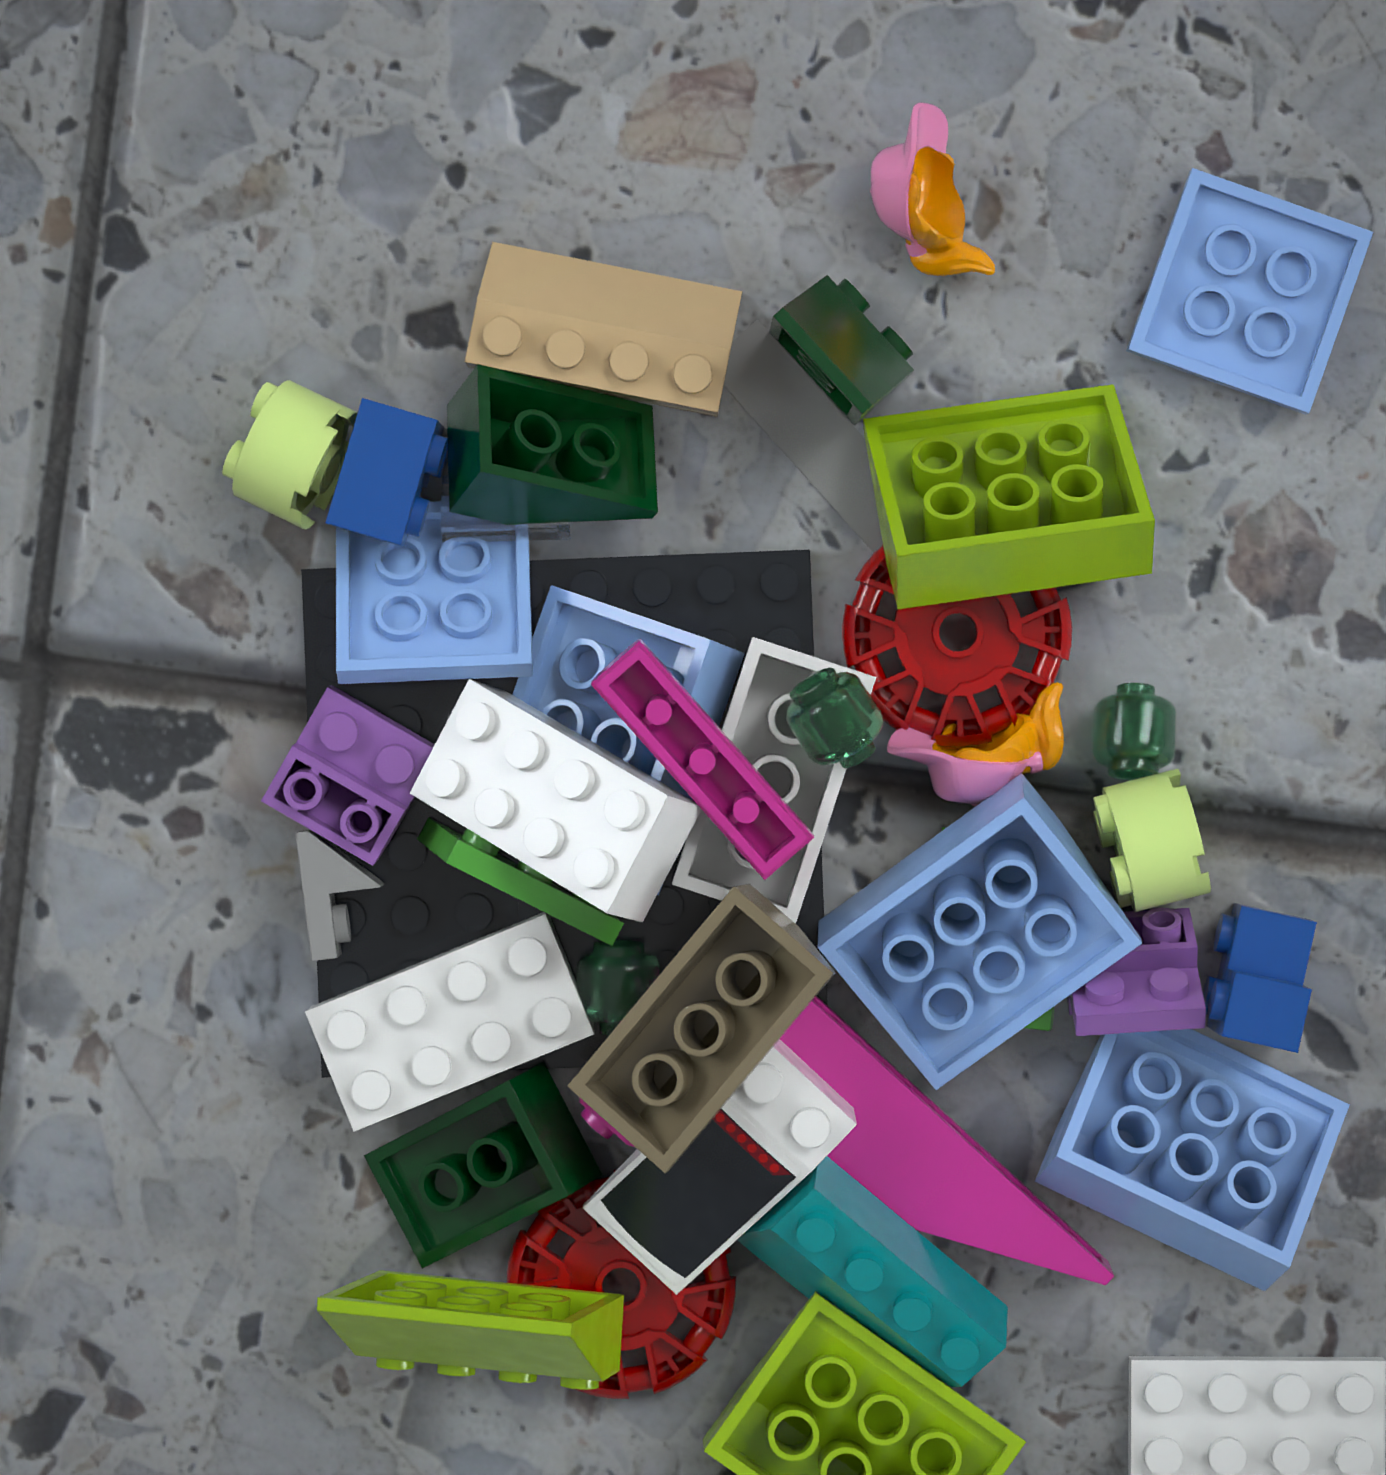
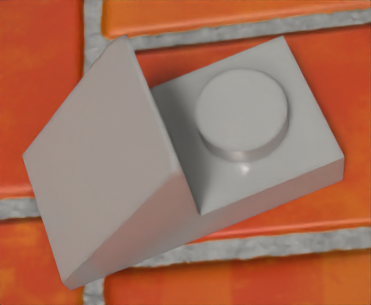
(323, 873)

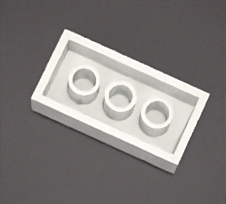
(761, 733)
(556, 801)
(450, 1021)

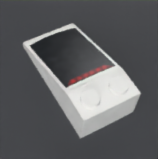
(730, 1175)

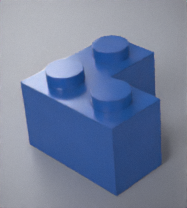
(385, 472)
(1260, 977)

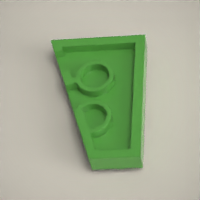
(481, 860)

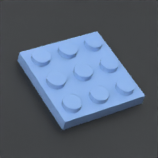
(1249, 291)
(431, 608)

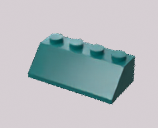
(880, 1272)

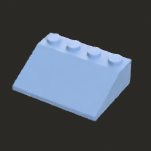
(581, 637)
(977, 932)
(1196, 1149)

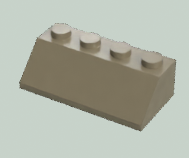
(703, 1026)

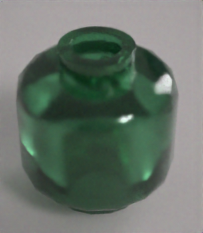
(834, 718)
(1134, 732)
(614, 980)

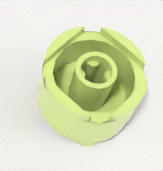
(290, 452)
(1153, 841)

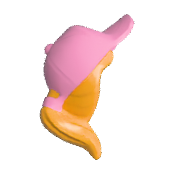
(919, 199)
(980, 771)

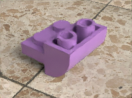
(350, 775)
(1150, 986)

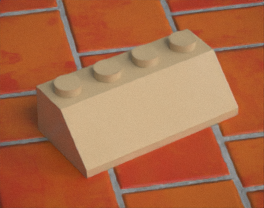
(604, 328)

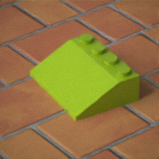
(1009, 496)
(479, 1326)
(852, 1405)

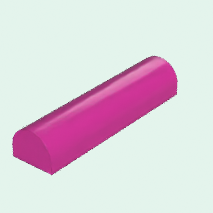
(702, 759)

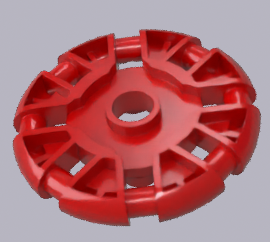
(951, 672)
(647, 1314)

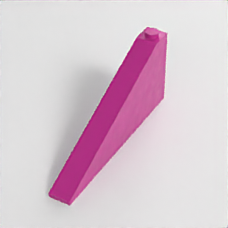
(923, 1159)

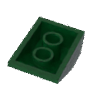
(841, 347)
(547, 452)
(483, 1165)

